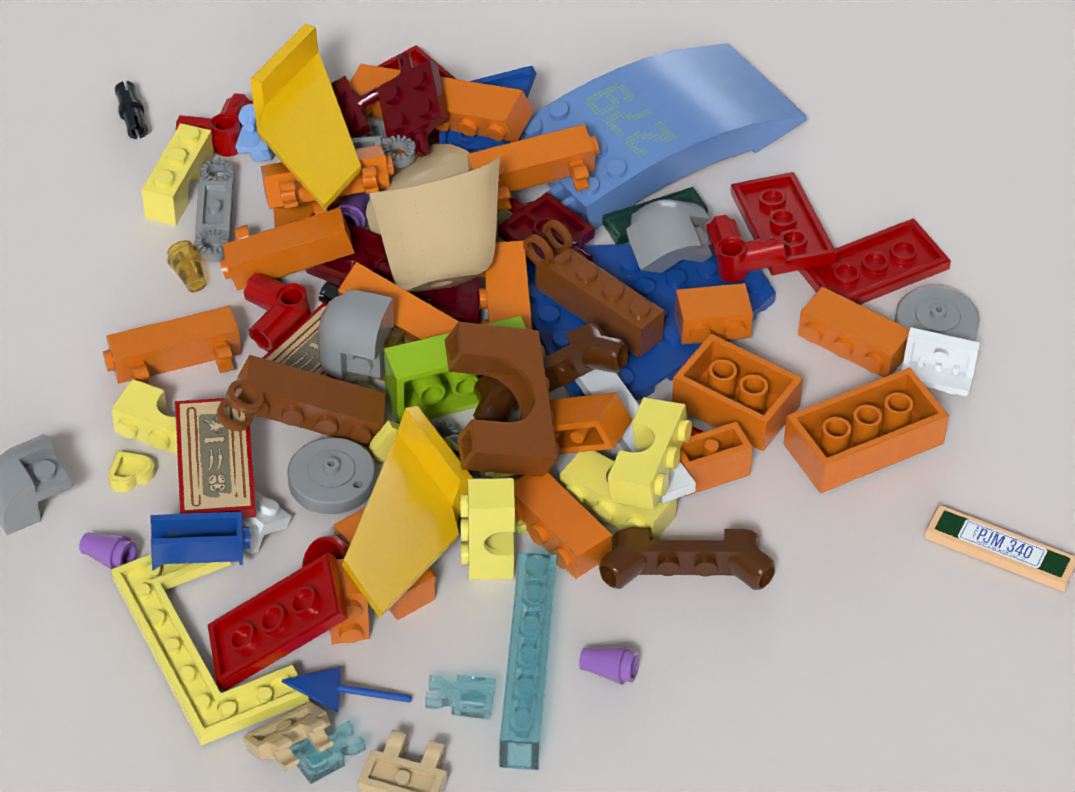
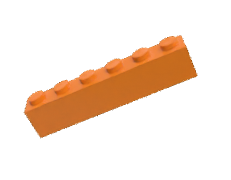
(471, 106)

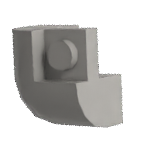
(668, 233)
(354, 334)
(27, 477)

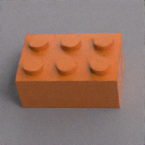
(734, 385)

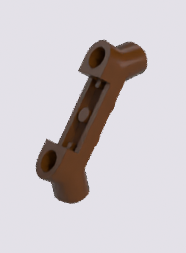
(587, 351)
(735, 555)

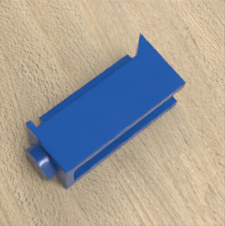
(198, 538)

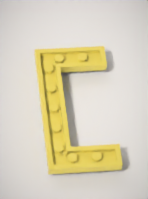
(205, 708)

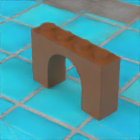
(517, 361)

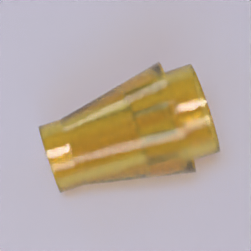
(186, 263)

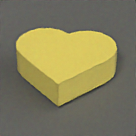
(383, 441)
(129, 470)

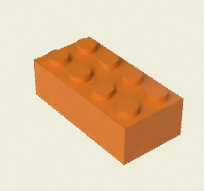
(865, 429)

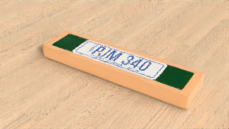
(1001, 548)

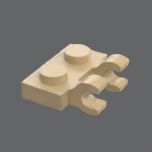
(276, 737)
(392, 773)

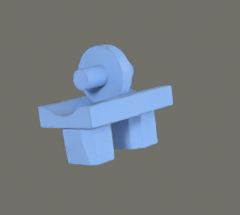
(248, 139)

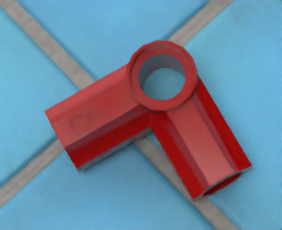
(223, 126)
(738, 257)
(285, 308)

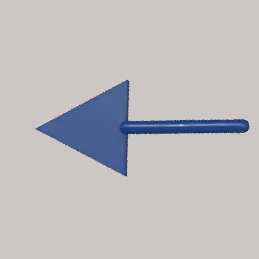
(325, 688)

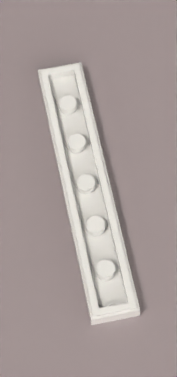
(608, 382)

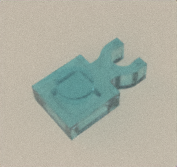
(467, 697)
(320, 764)

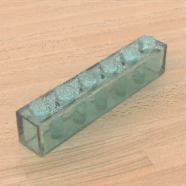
(528, 662)

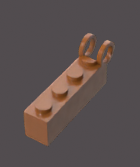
(593, 292)
(304, 401)

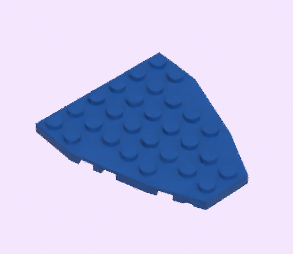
(669, 354)

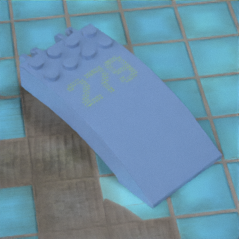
(664, 123)

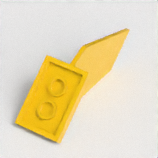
(303, 119)
(408, 514)

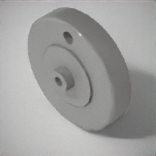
(939, 312)
(331, 475)

